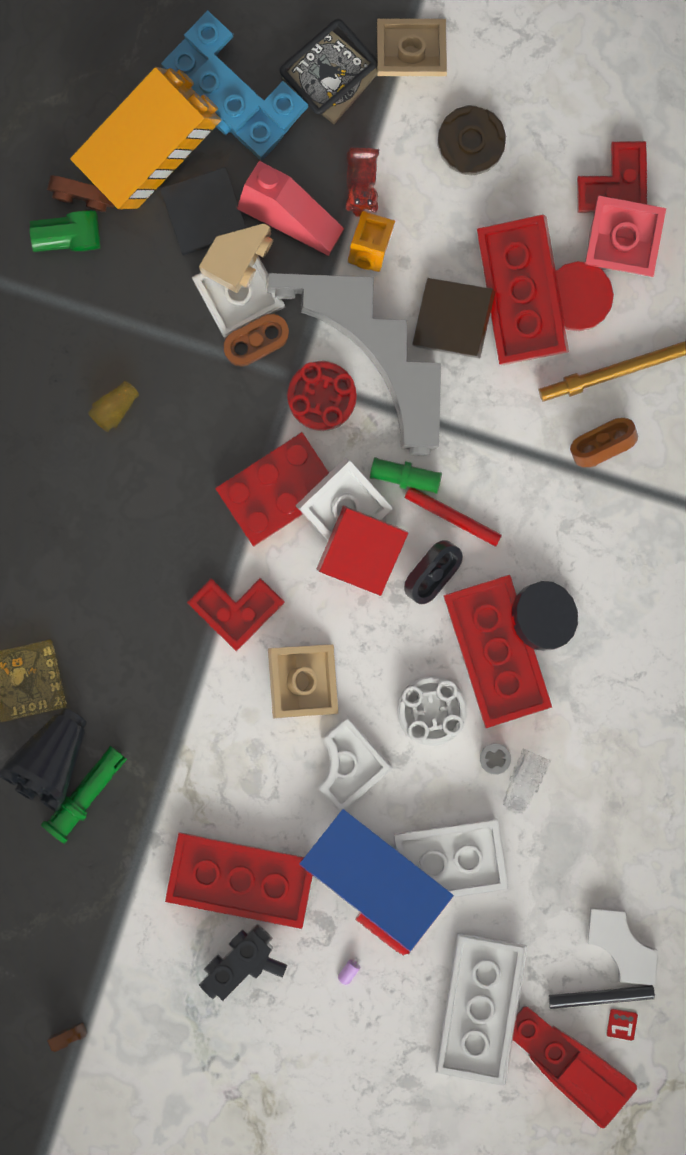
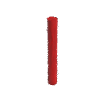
(453, 516)

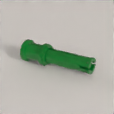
(76, 804)

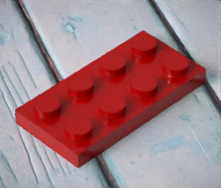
(527, 296)
(497, 661)
(239, 880)

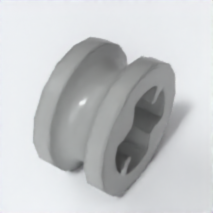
(496, 769)

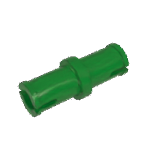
(405, 475)

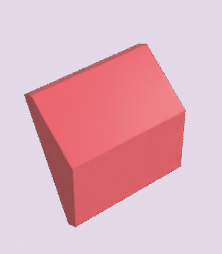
(625, 236)

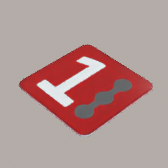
(622, 1024)

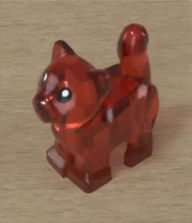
(361, 180)

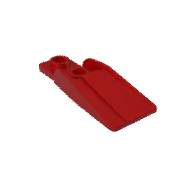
(573, 1068)

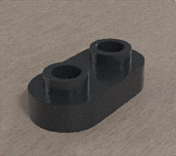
(433, 572)

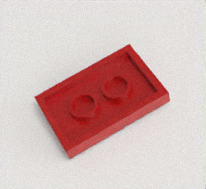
(267, 492)

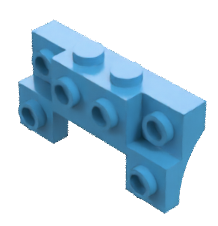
(252, 120)

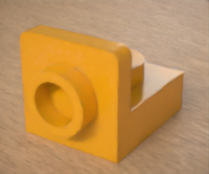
(370, 241)

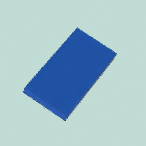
(376, 880)

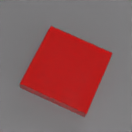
(362, 550)

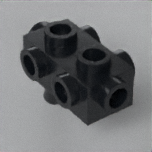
(246, 958)

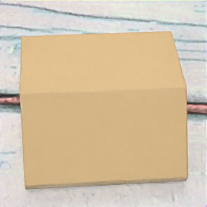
(411, 47)
(303, 681)

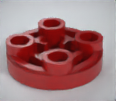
(321, 395)

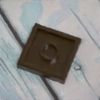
(453, 318)

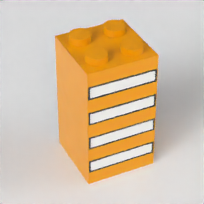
(146, 137)

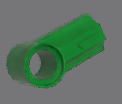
(75, 231)

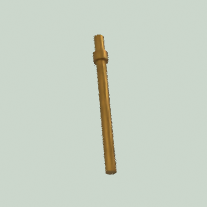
(575, 383)

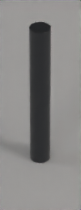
(601, 997)

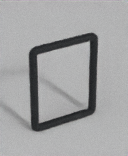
(319, 110)

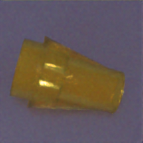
(112, 407)

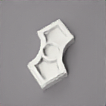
(633, 960)

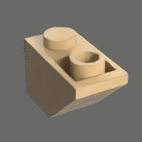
(234, 254)

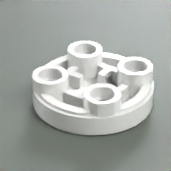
(432, 710)

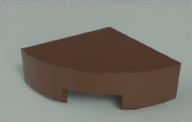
(62, 1039)

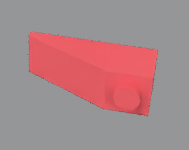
(288, 208)

